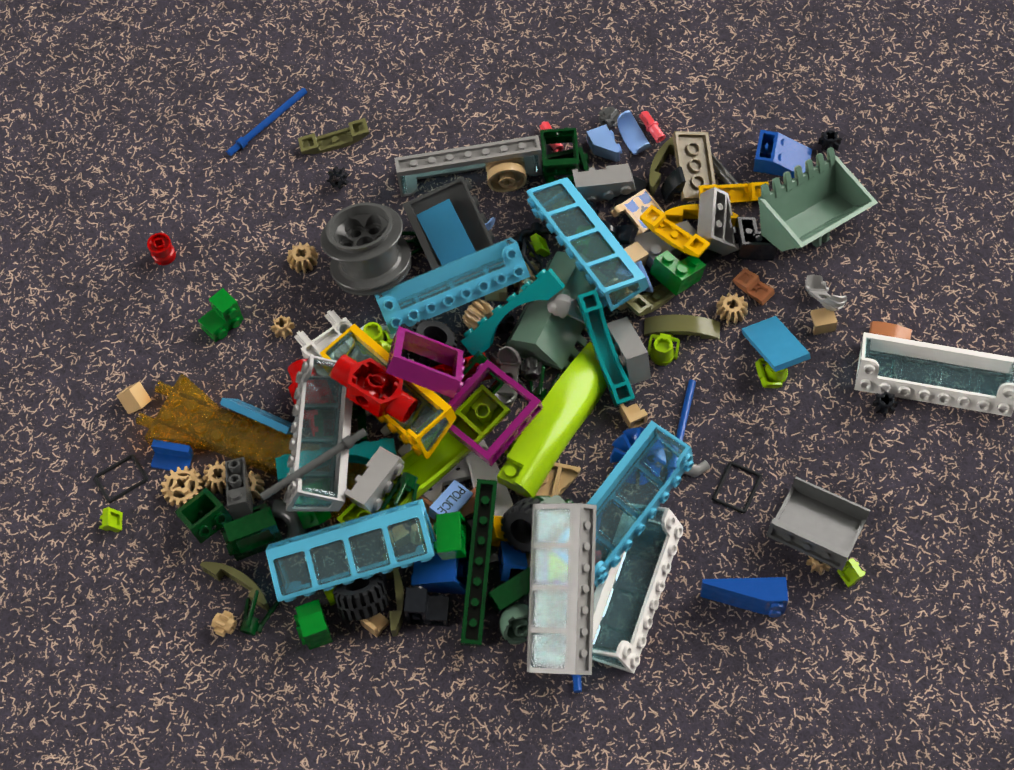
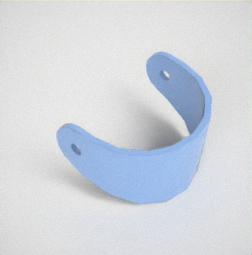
(632, 133)

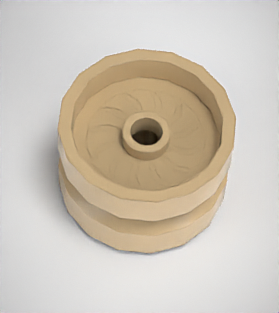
(506, 174)

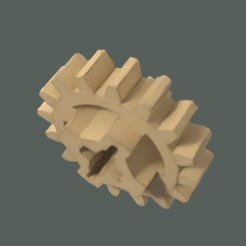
(172, 487)

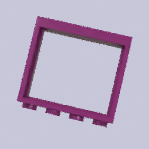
(421, 374)
(512, 431)

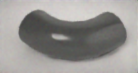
(290, 518)

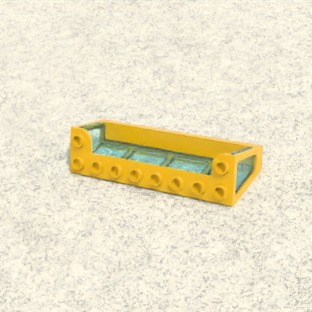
(432, 415)

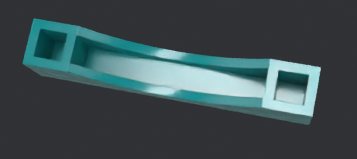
(542, 288)
(600, 337)
(360, 453)

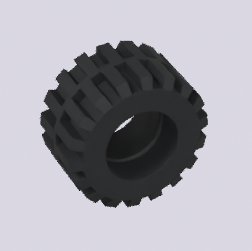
(436, 331)
(514, 526)
(361, 598)

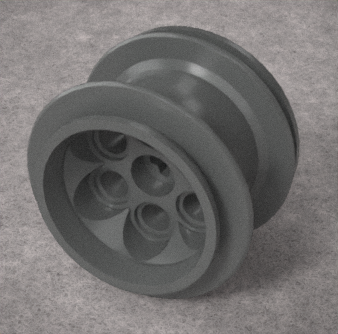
(366, 248)

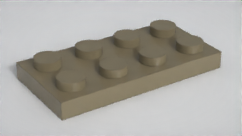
(695, 158)

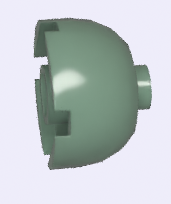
(514, 623)

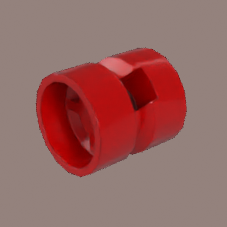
(161, 249)

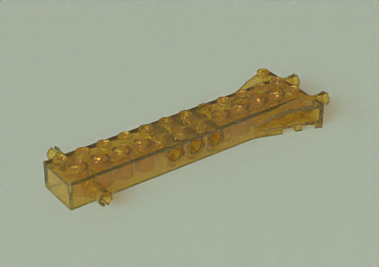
(197, 421)

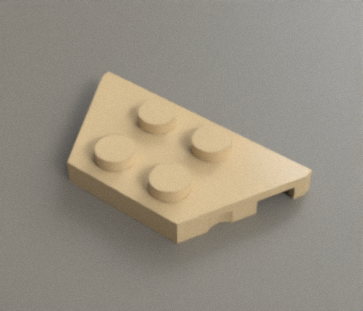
(557, 480)

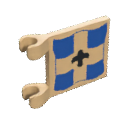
(635, 207)

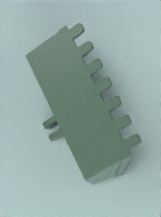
(811, 203)
(546, 335)

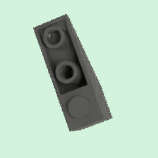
(238, 488)

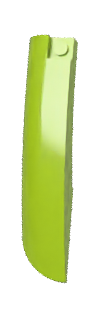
(475, 419)
(554, 426)

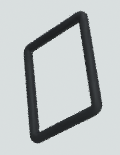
(526, 242)
(722, 481)
(127, 490)

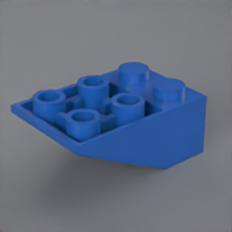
(779, 154)

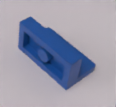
(171, 455)
(509, 559)

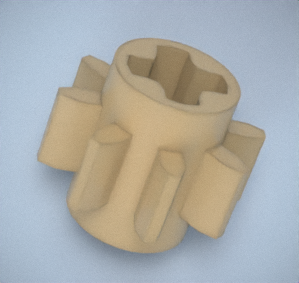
(279, 329)
(816, 566)
(224, 623)

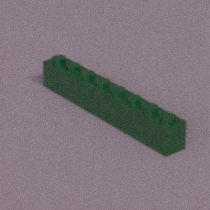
(479, 563)

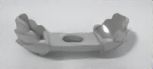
(817, 288)
(563, 305)
(510, 363)

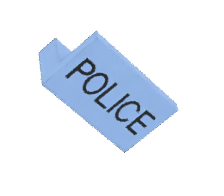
(450, 500)

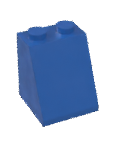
(442, 575)

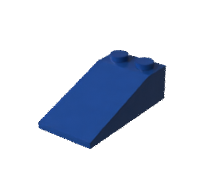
(757, 595)

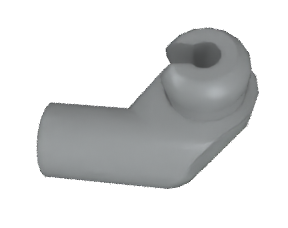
(697, 470)

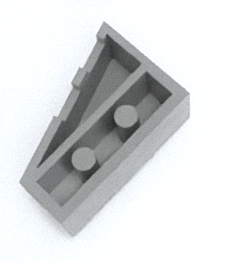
(604, 183)
(715, 221)
(655, 245)
(630, 350)
(376, 480)

